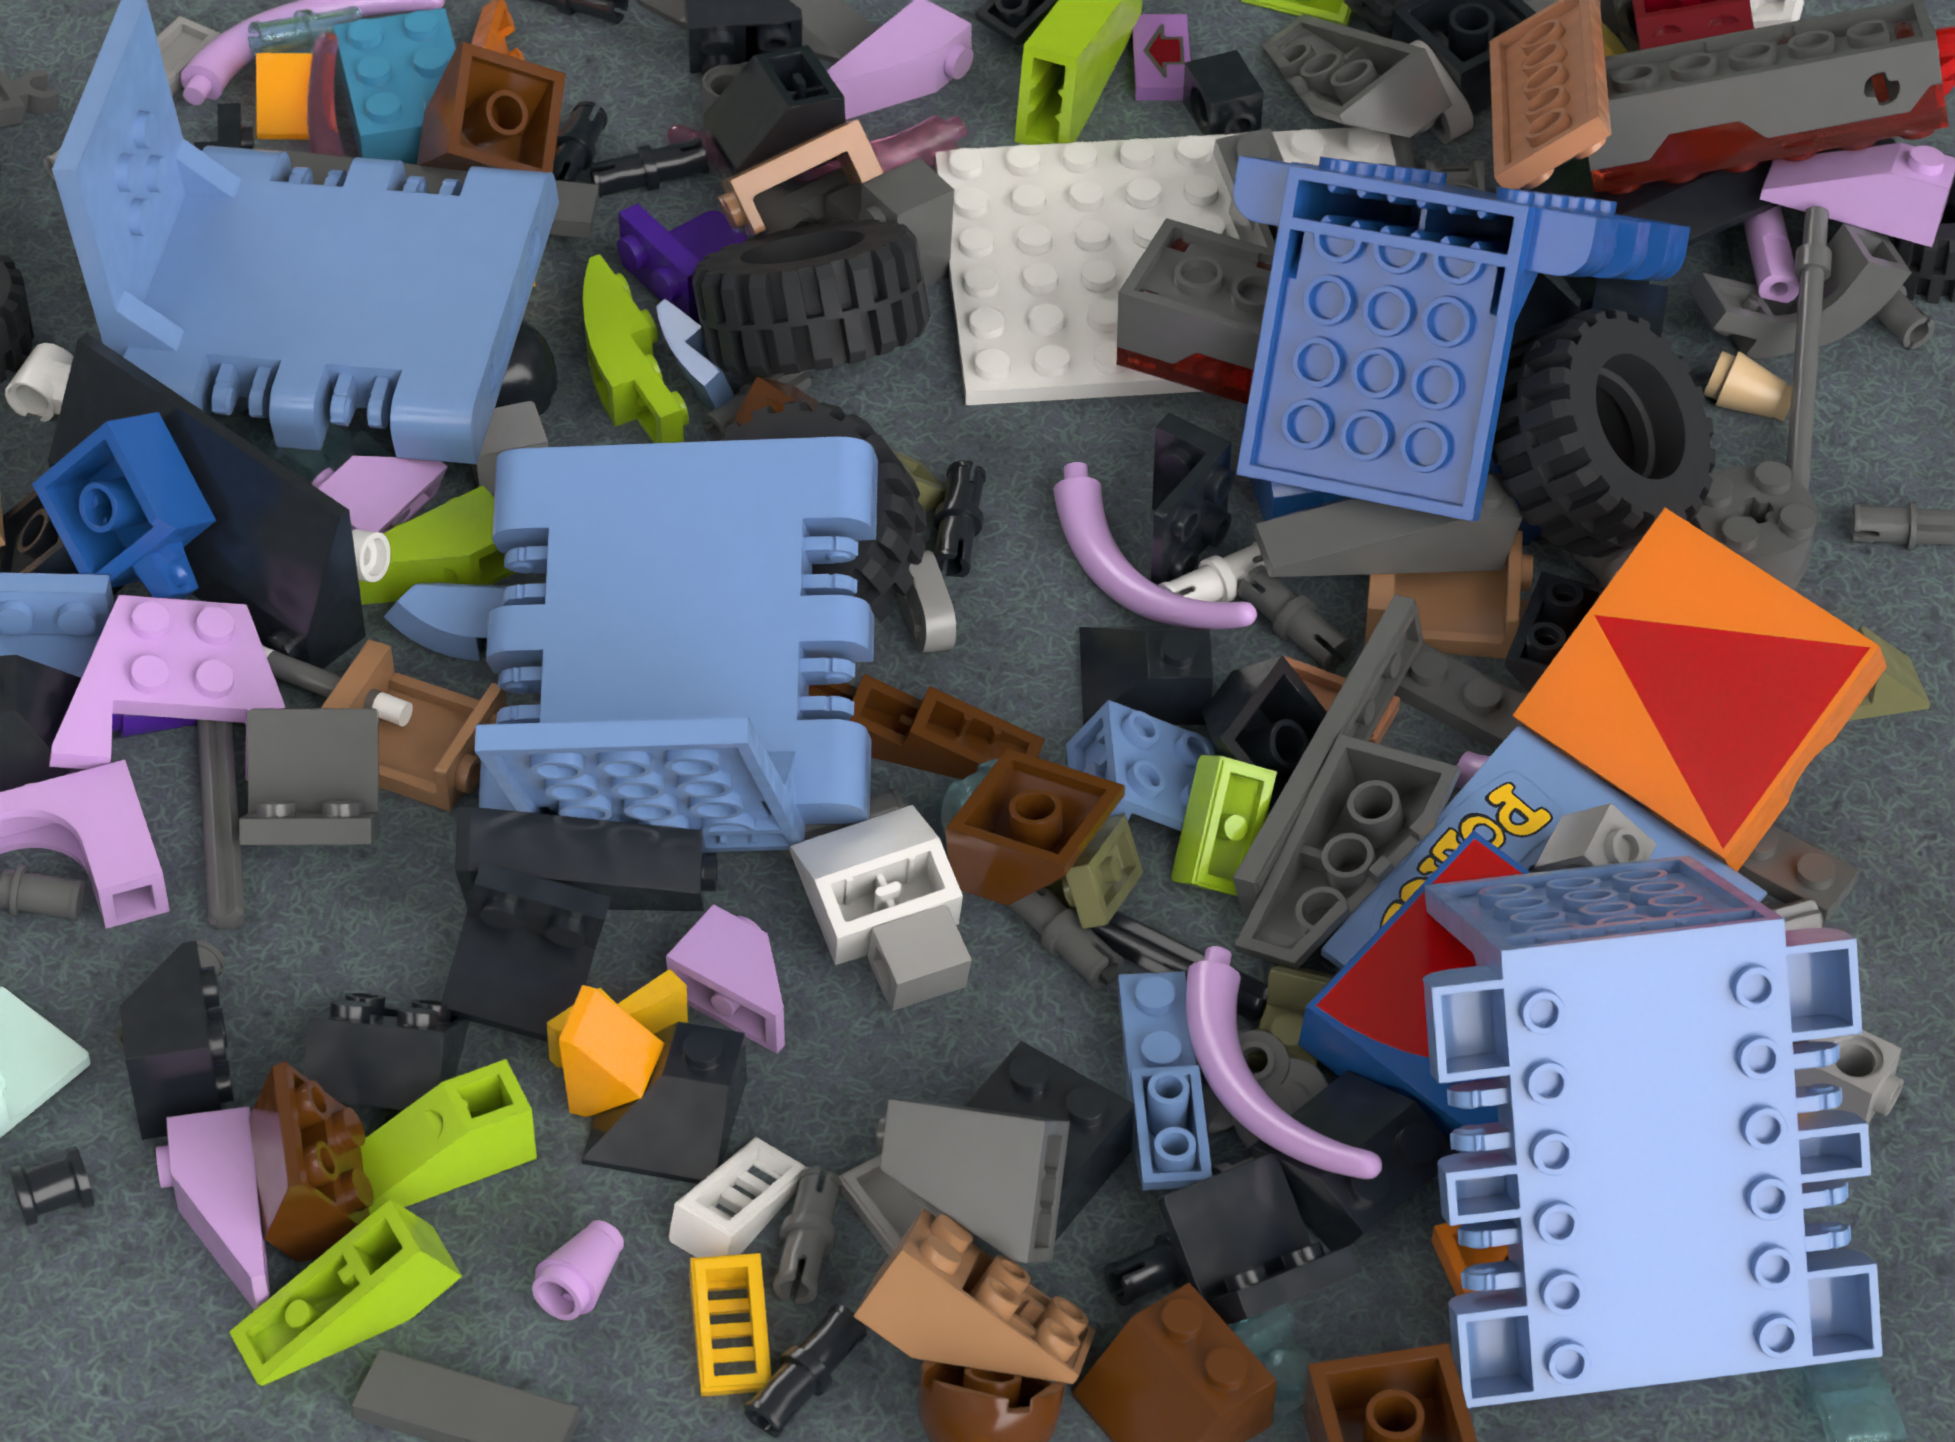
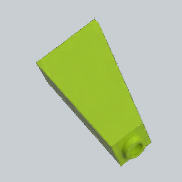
(1069, 66)

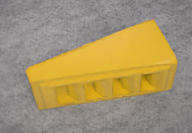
(723, 1274)

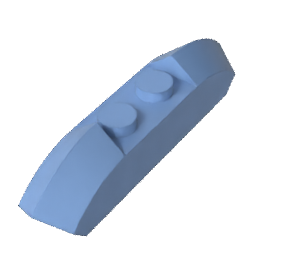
(447, 616)

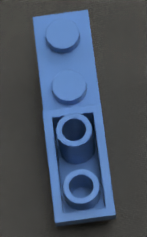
(1162, 1081)

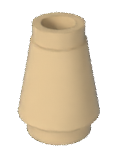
(1748, 387)

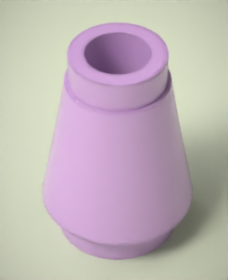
(577, 1271)

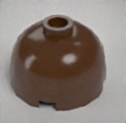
(986, 1405)

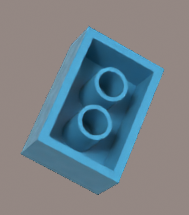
(390, 76)

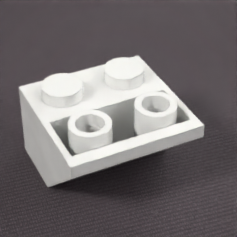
(874, 877)

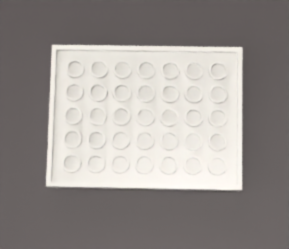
(1056, 233)

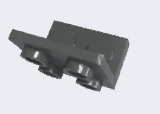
(312, 777)

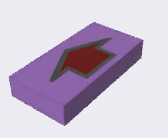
(1160, 56)

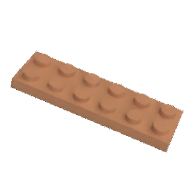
(1548, 92)

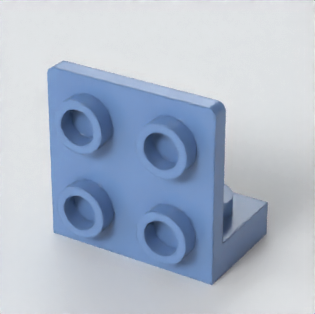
(54, 617)
(1143, 754)

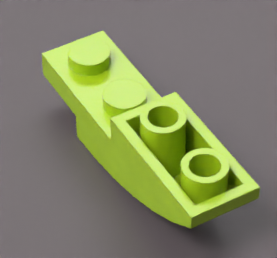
(622, 357)

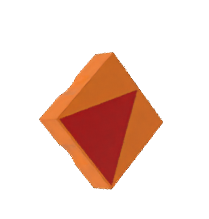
(1701, 688)

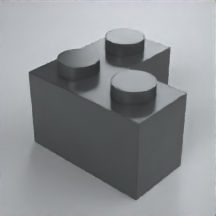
(911, 197)

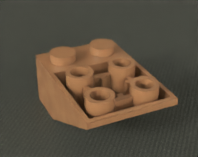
(964, 1308)

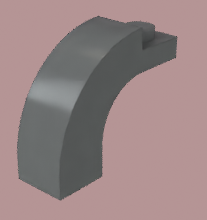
(1861, 282)

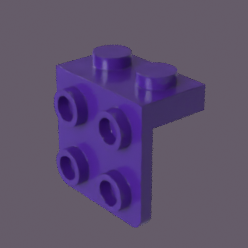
(668, 259)

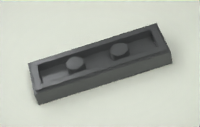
(456, 1406)

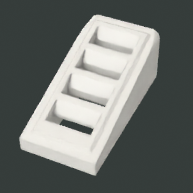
(709, 1231)

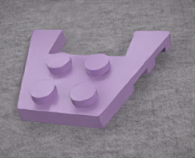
(165, 663)

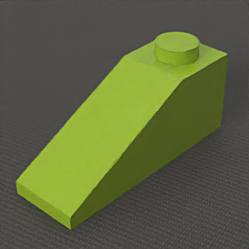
(349, 1294)

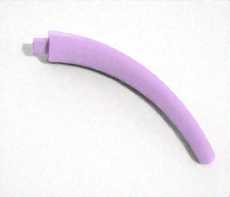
(230, 51)
(1091, 541)
(1216, 1044)

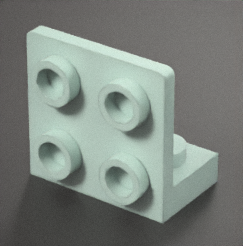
(33, 1060)

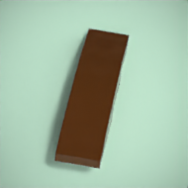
(929, 733)

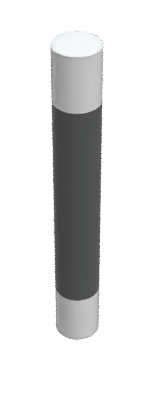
(323, 682)

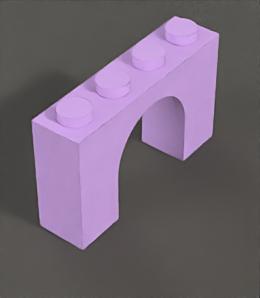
(101, 827)

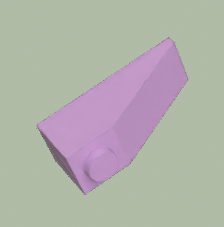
(904, 59)
(1876, 188)
(218, 1192)

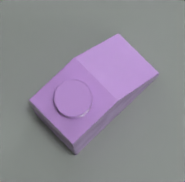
(382, 489)
(732, 976)

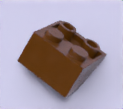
(307, 1165)

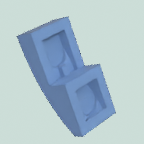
(688, 348)

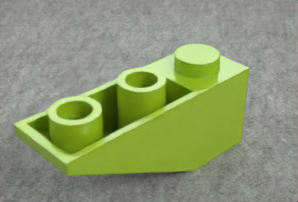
(441, 547)
(451, 1137)

